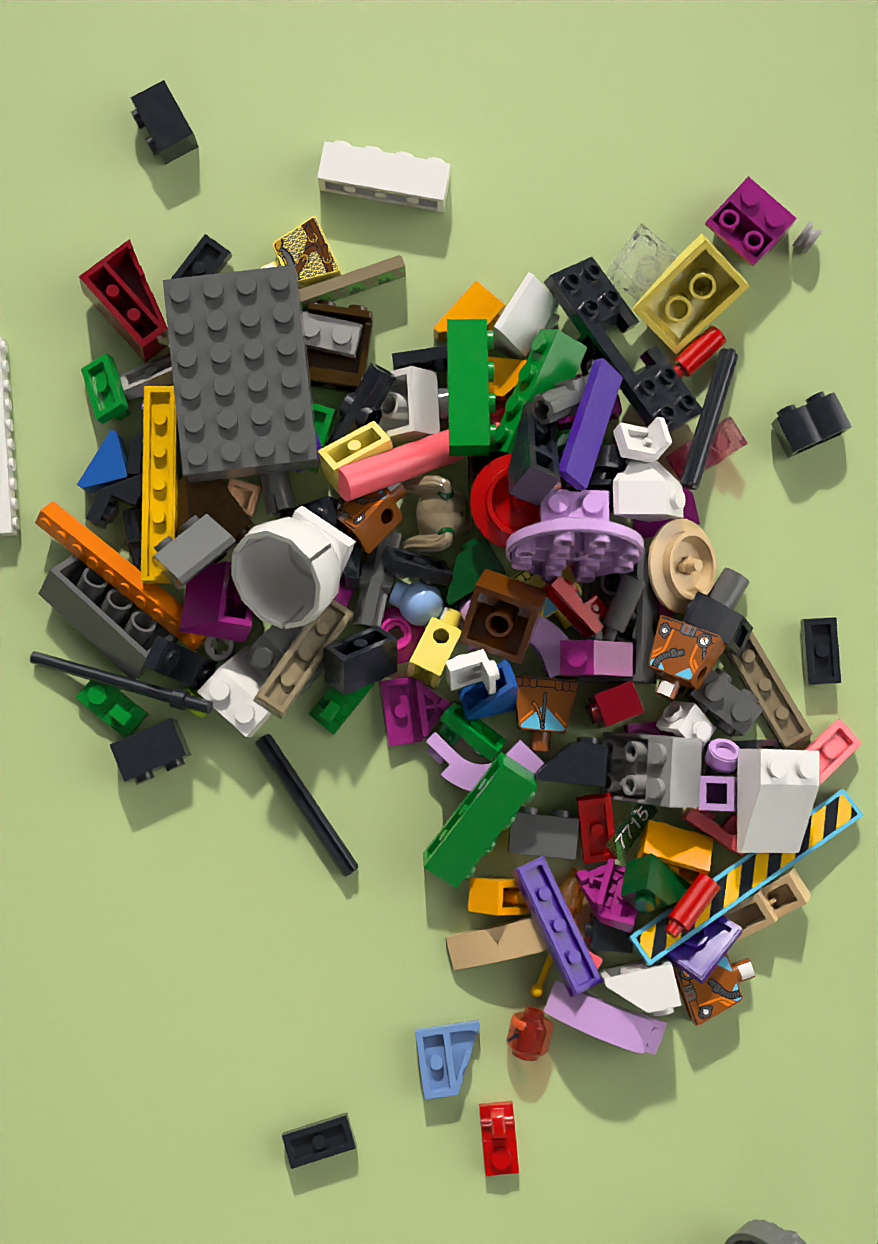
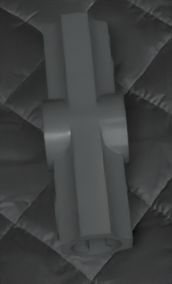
(560, 401)
(375, 585)

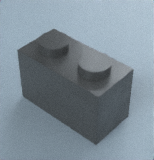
(544, 834)

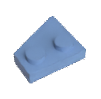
(444, 1056)

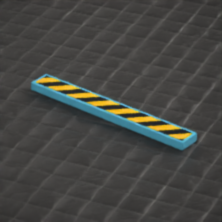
(748, 876)

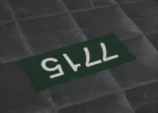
(631, 829)

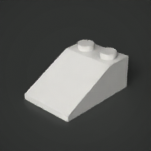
(775, 798)

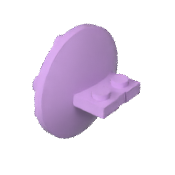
(575, 534)

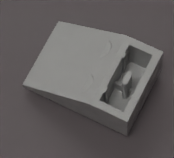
(653, 769)

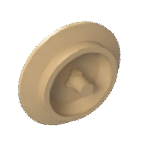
(681, 564)

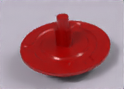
(497, 511)

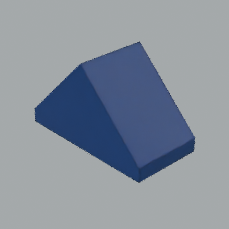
(107, 466)
(479, 704)

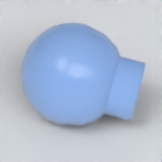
(417, 601)

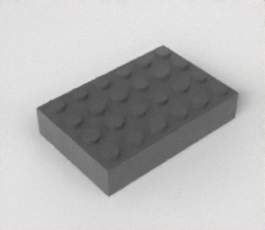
(241, 373)

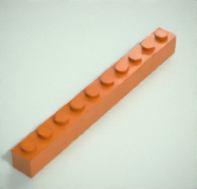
(115, 570)

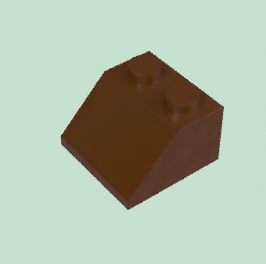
(502, 616)

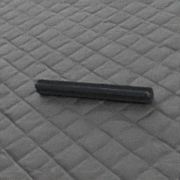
(708, 419)
(306, 805)

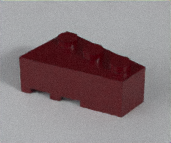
(126, 301)

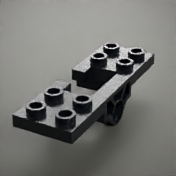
(598, 309)

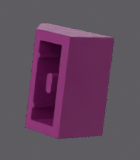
(751, 221)
(214, 605)

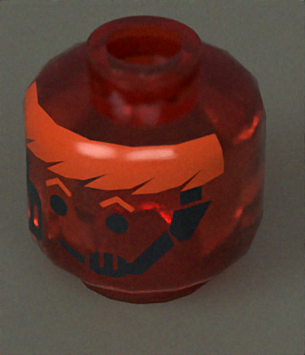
(529, 1034)

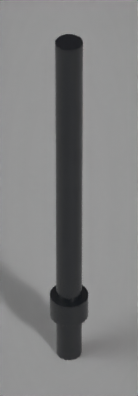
(176, 698)

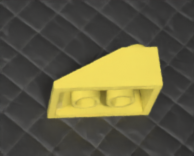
(690, 294)

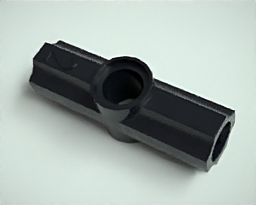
(365, 403)

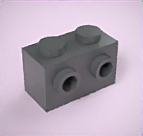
(727, 705)

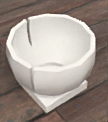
(290, 568)

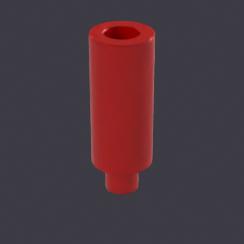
(699, 351)
(691, 905)

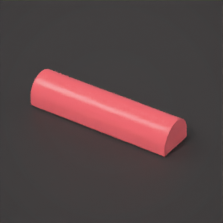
(395, 466)

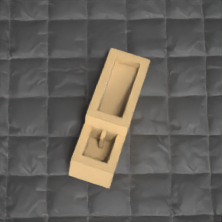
(769, 903)
(495, 943)

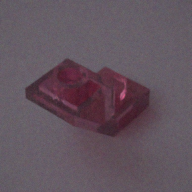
(725, 443)

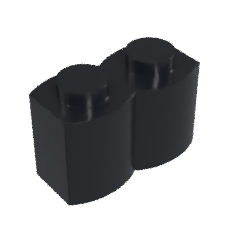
(811, 423)

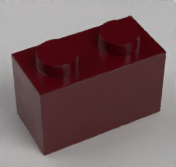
(614, 705)

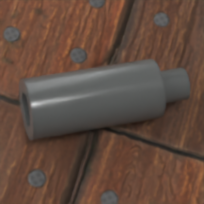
(622, 606)

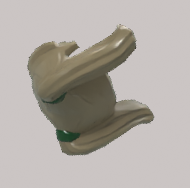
(439, 512)

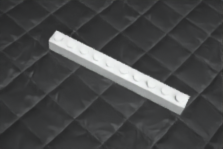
(8, 503)

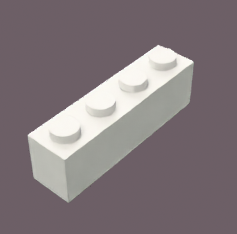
(384, 175)

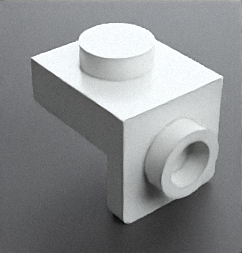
(642, 442)
(472, 669)
(686, 720)

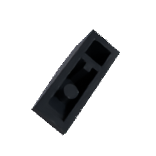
(534, 459)

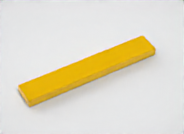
(159, 477)

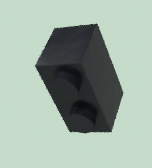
(164, 122)
(360, 659)
(150, 751)

